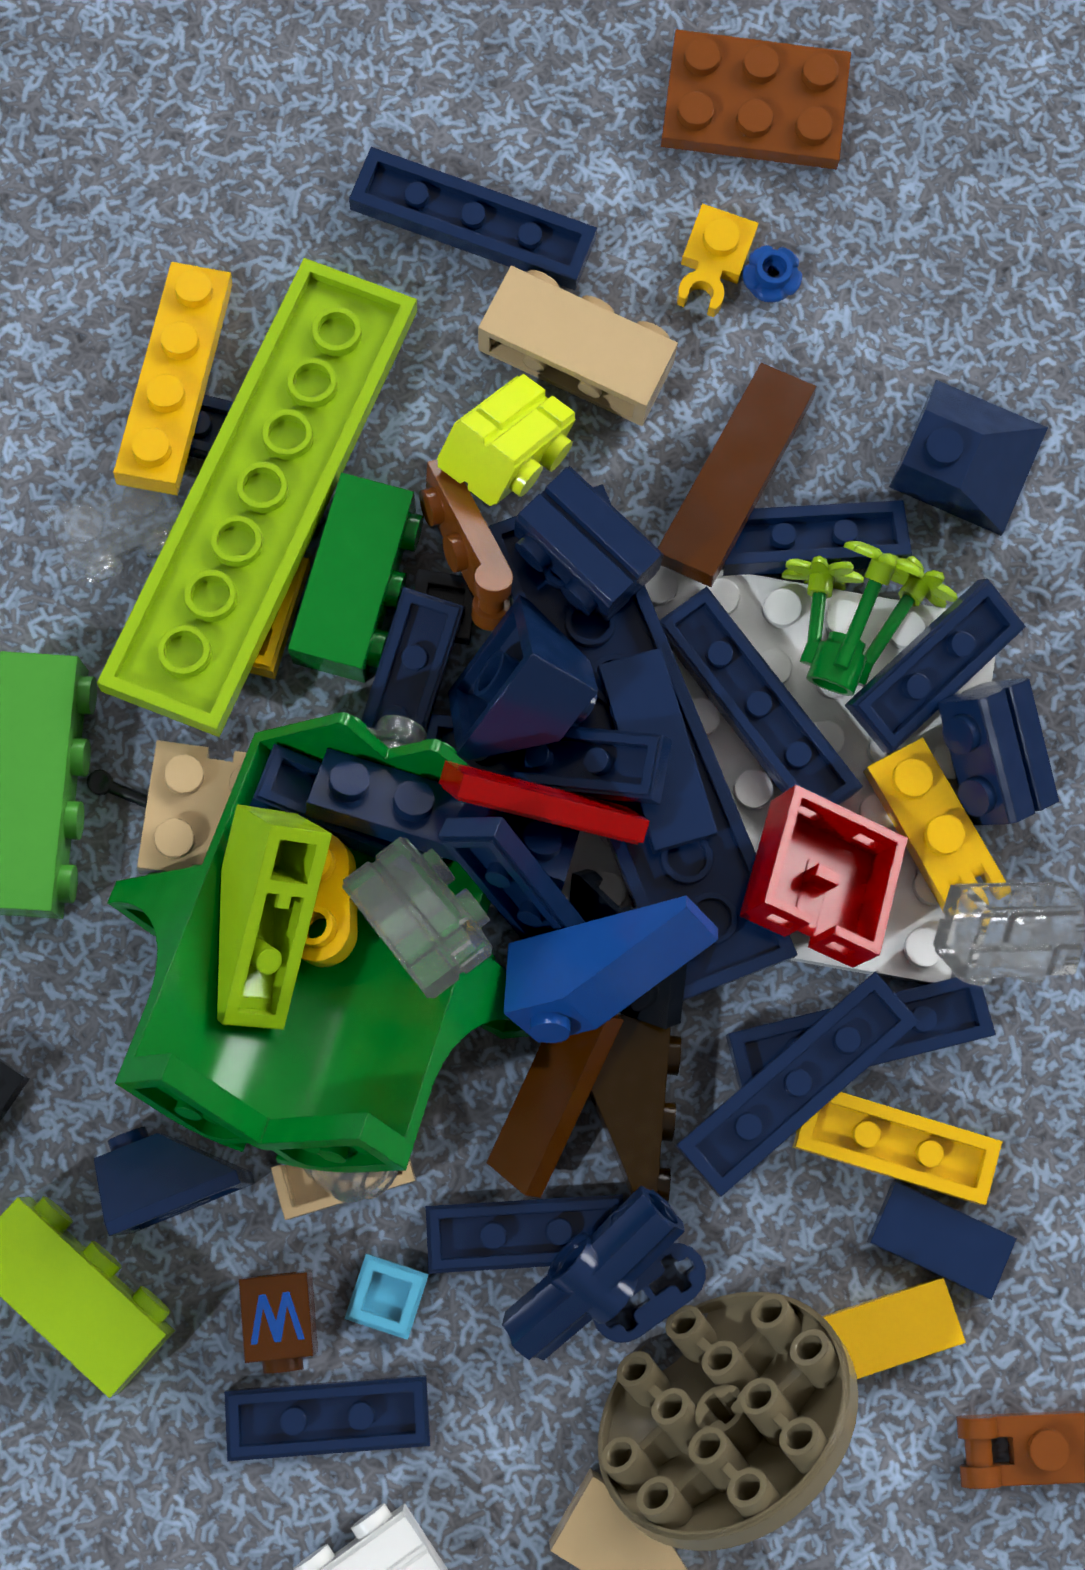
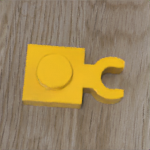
(716, 252)

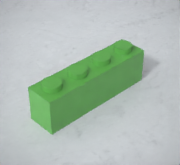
(39, 772)

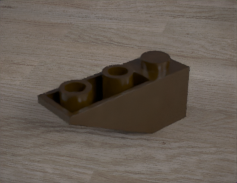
(633, 1103)

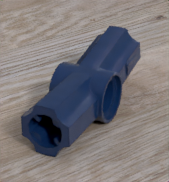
(593, 1275)

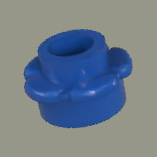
(772, 288)

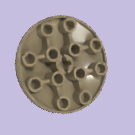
(734, 1427)

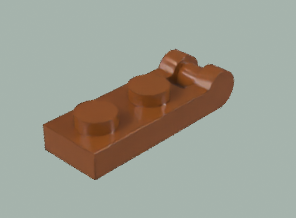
(468, 545)
(1040, 1449)

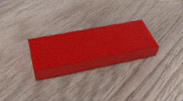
(543, 803)

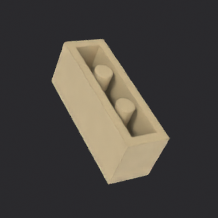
(577, 344)

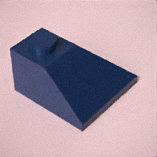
(968, 457)
(520, 687)
(159, 1178)

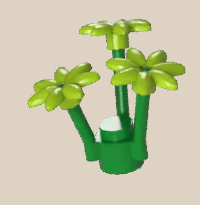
(839, 661)

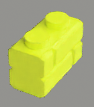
(508, 441)

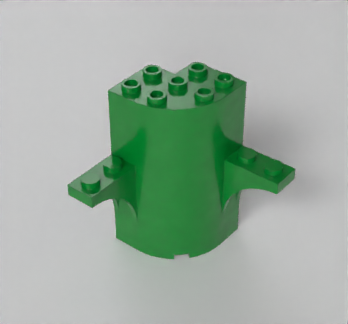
(359, 1036)

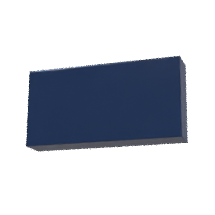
(941, 1240)

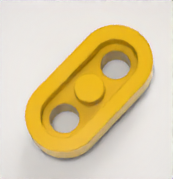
(336, 907)

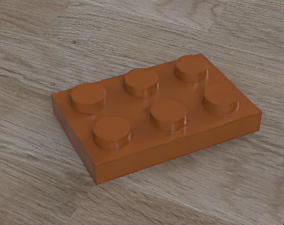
(756, 99)

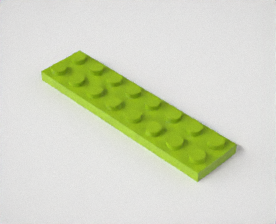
(258, 498)

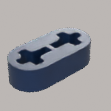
(664, 1302)

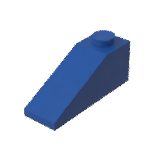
(596, 969)

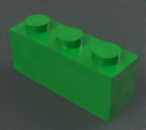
(355, 578)

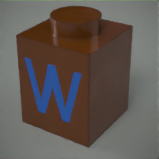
(278, 1320)

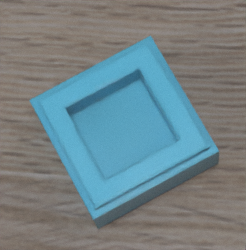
(386, 1296)

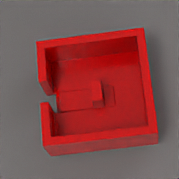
(824, 876)

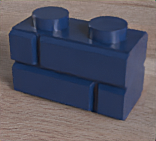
(585, 545)
(998, 752)

